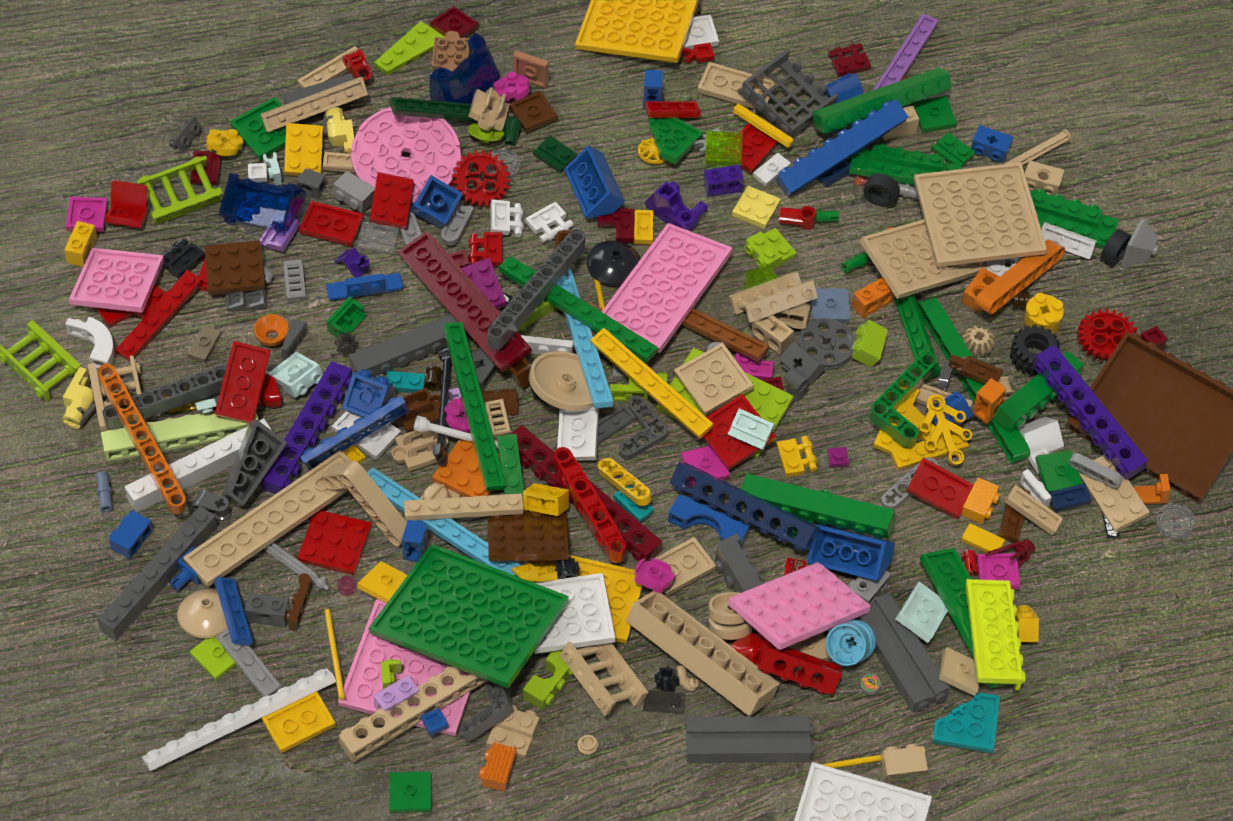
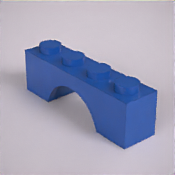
(687, 512)

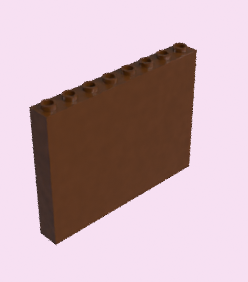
(1169, 413)

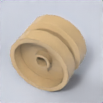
(724, 620)

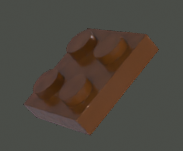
(533, 111)

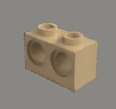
(773, 333)

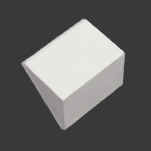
(1043, 434)

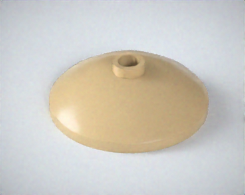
(202, 614)

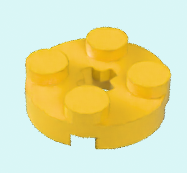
(224, 142)

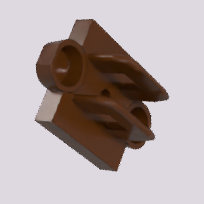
(420, 404)

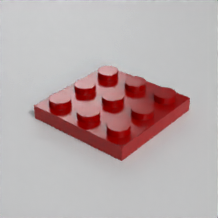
(727, 448)
(334, 542)

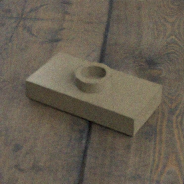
(204, 344)

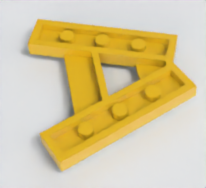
(909, 457)

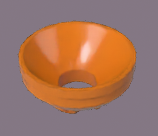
(269, 324)

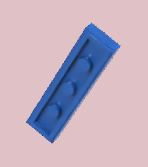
(233, 611)

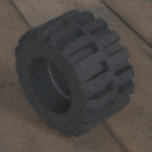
(1027, 338)

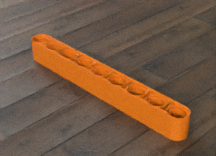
(142, 446)

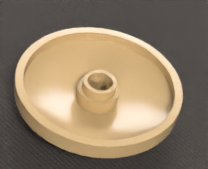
(560, 381)

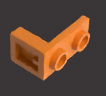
(1155, 493)

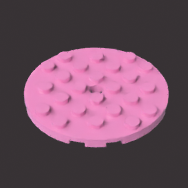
(386, 136)

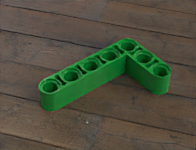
(899, 395)

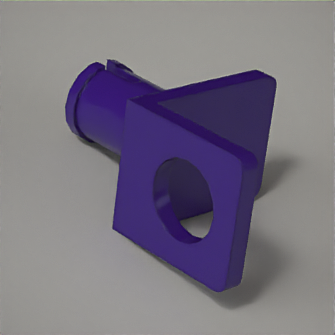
(354, 261)

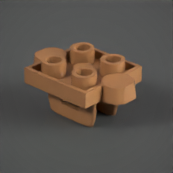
(449, 51)

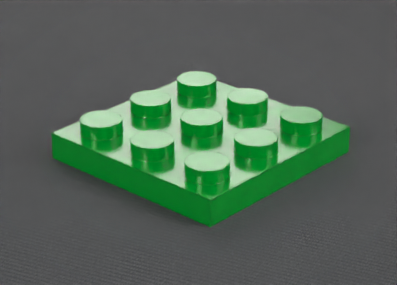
(253, 131)

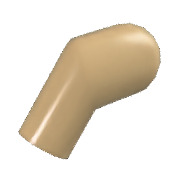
(685, 682)

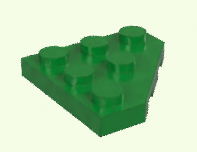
(673, 137)

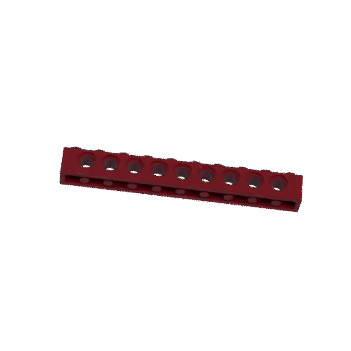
(636, 532)

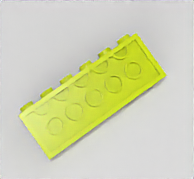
(994, 632)

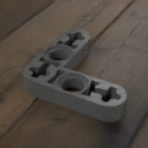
(648, 430)
(494, 712)

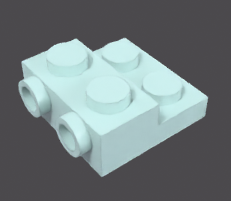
(297, 374)

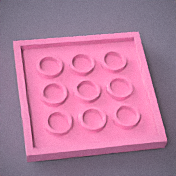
(117, 280)

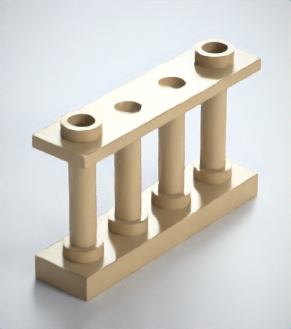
(773, 296)
(98, 391)
(617, 668)

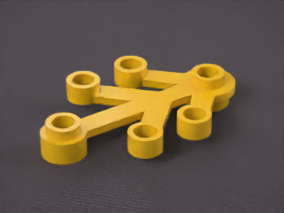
(944, 427)

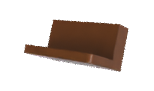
(509, 397)

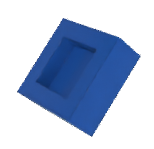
(434, 721)

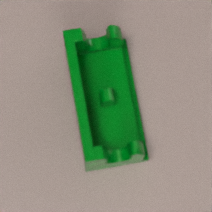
(346, 318)

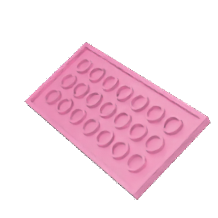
(667, 283)

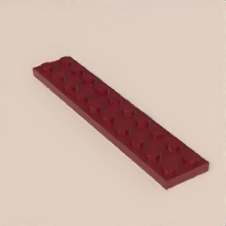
(460, 298)

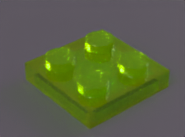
(723, 148)

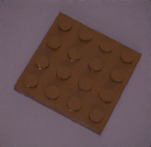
(528, 537)

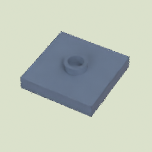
(831, 304)

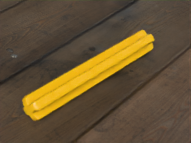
(763, 125)

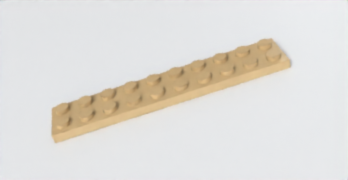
(264, 523)

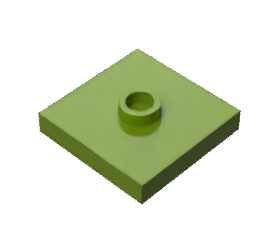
(213, 658)

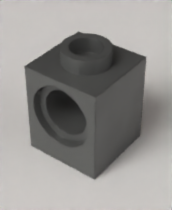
(312, 182)

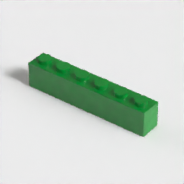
(1030, 398)

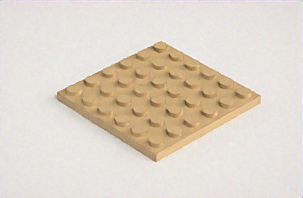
(979, 214)

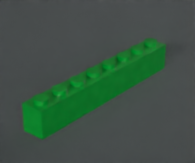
(905, 91)
(823, 507)

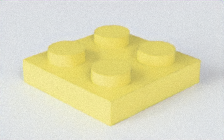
(756, 207)

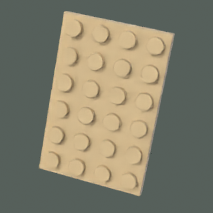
(908, 261)

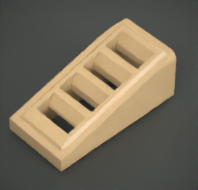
(499, 429)

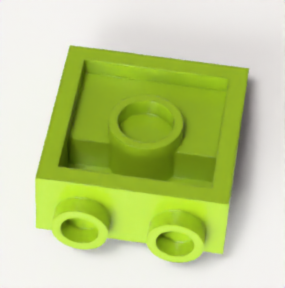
(769, 248)

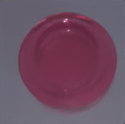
(346, 585)

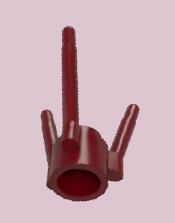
(1022, 550)

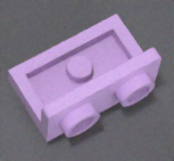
(395, 694)

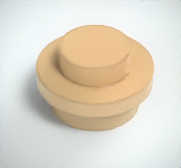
(587, 745)

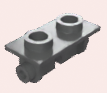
(187, 134)

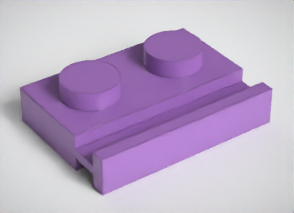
(277, 240)

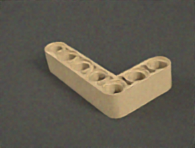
(369, 496)

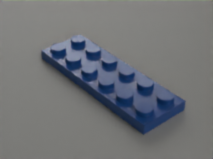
(350, 436)

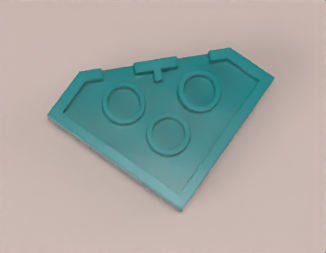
(970, 724)

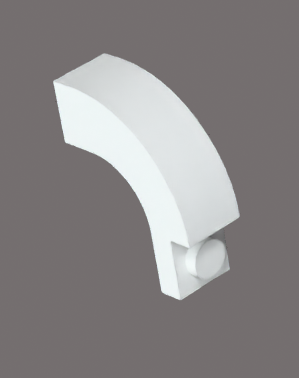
(97, 334)

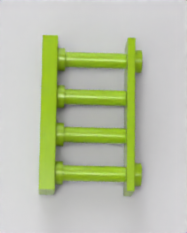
(179, 207)
(46, 344)

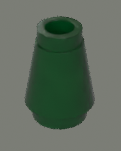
(511, 130)

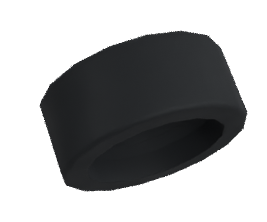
(885, 182)
(1115, 247)

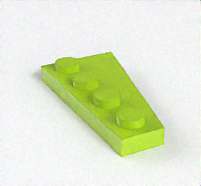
(409, 47)

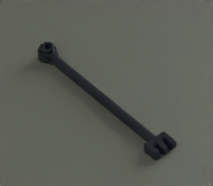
(438, 449)

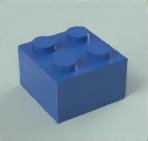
(436, 202)

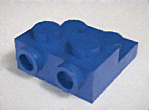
(366, 393)

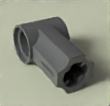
(796, 383)

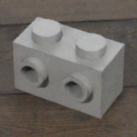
(353, 191)
(868, 588)

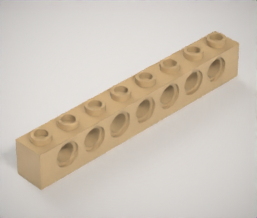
(410, 716)

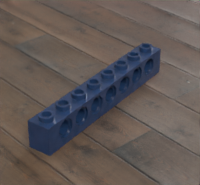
(806, 531)

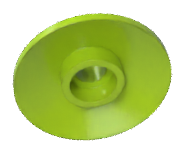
(483, 135)

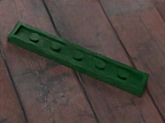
(430, 109)

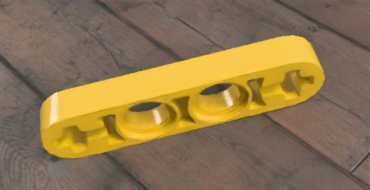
(627, 479)

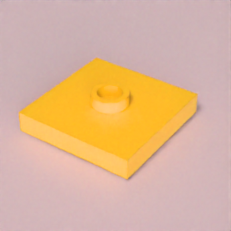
(382, 581)

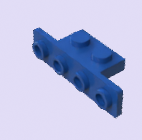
(364, 286)

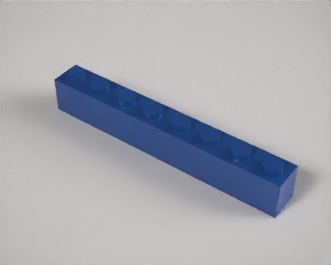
(841, 148)

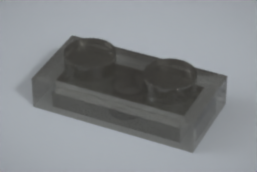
(664, 702)

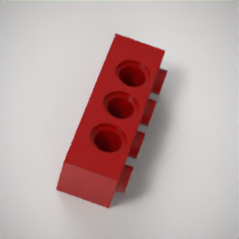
(793, 658)

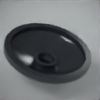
(612, 262)

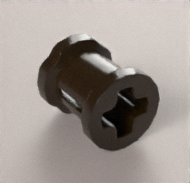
(433, 377)

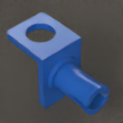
(186, 574)

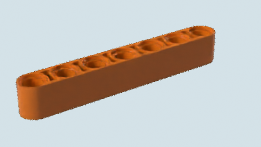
(1018, 278)

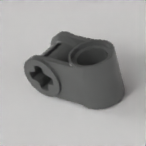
(214, 504)

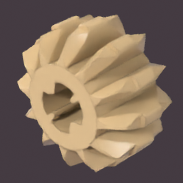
(979, 340)

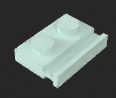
(751, 429)

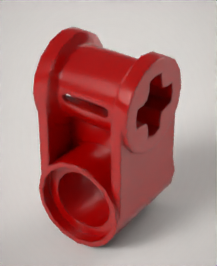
(357, 63)

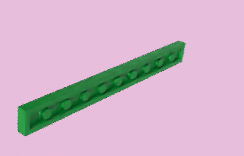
(582, 311)
(474, 406)

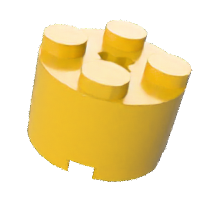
(1044, 311)

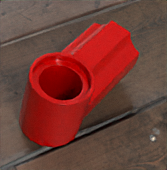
(803, 217)

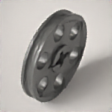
(828, 337)

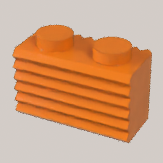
(498, 767)

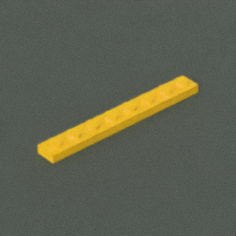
(651, 383)

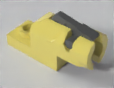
(338, 129)
(78, 400)

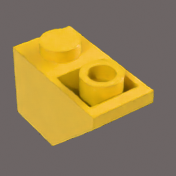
(1028, 624)

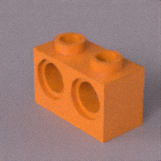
(979, 283)
(872, 298)
(988, 400)

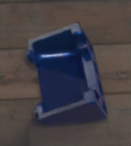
(474, 73)
(261, 203)

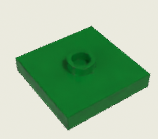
(935, 114)
(1056, 471)
(409, 792)

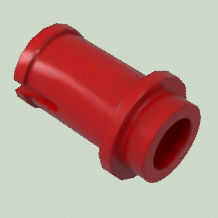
(970, 561)

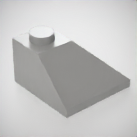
(1141, 245)

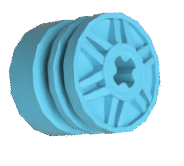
(842, 648)

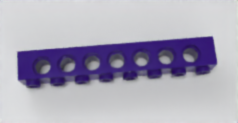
(334, 375)
(1089, 402)

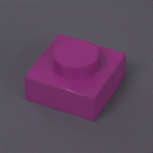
(837, 457)

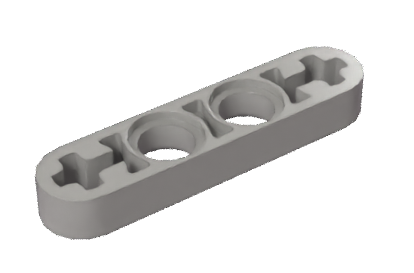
(900, 497)

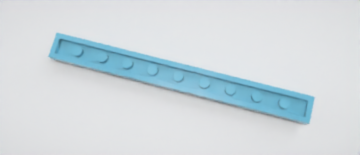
(586, 352)
(444, 528)

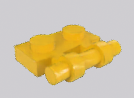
(790, 456)

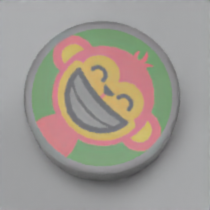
(870, 684)

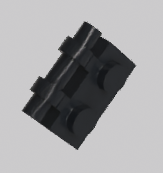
(185, 260)

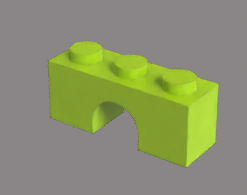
(542, 691)

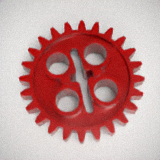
(481, 163)
(1103, 340)

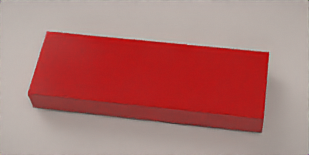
(672, 109)

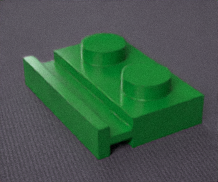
(953, 150)

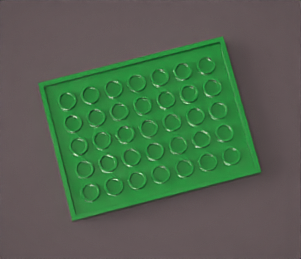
(469, 615)

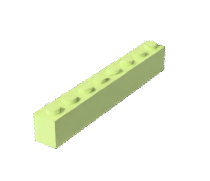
(172, 434)

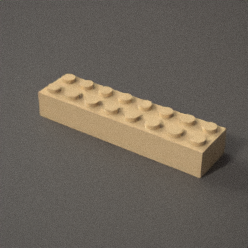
(702, 652)

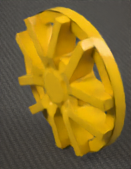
(650, 149)

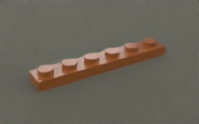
(723, 333)

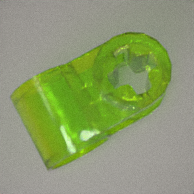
(759, 276)

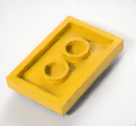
(302, 148)
(298, 722)

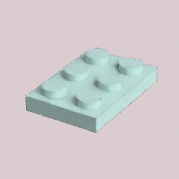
(922, 612)

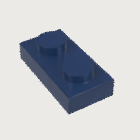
(1070, 497)

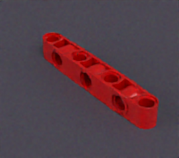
(589, 504)

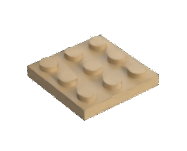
(713, 379)

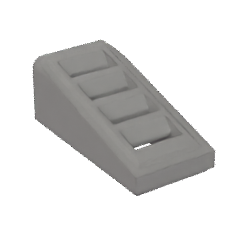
(294, 268)

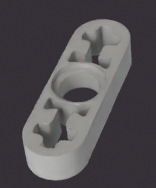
(1095, 470)

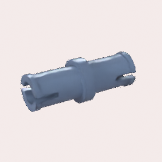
(104, 491)

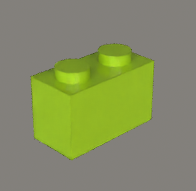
(869, 343)

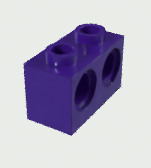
(723, 180)

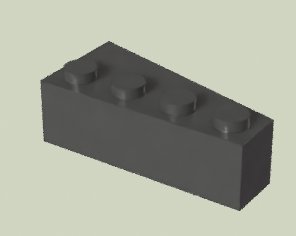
(254, 459)
(736, 566)

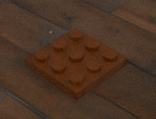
(234, 267)

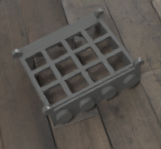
(805, 83)

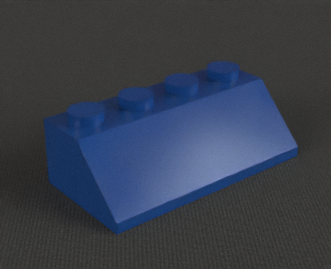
(594, 183)
(851, 552)

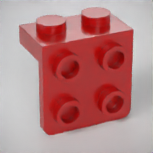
(128, 204)

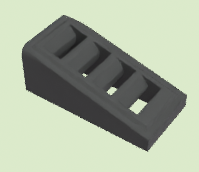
(295, 334)

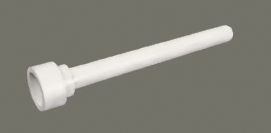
(422, 424)

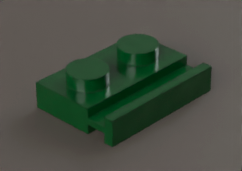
(554, 154)

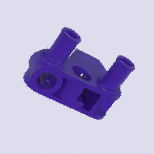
(669, 207)

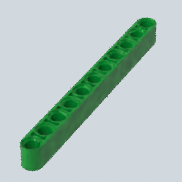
(951, 344)

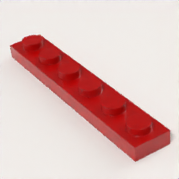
(159, 315)

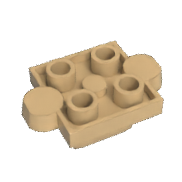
(489, 109)
(415, 449)

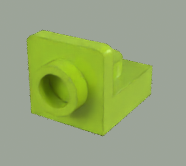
(388, 669)

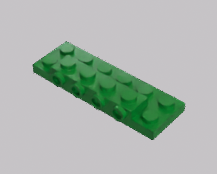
(897, 163)
(1074, 216)

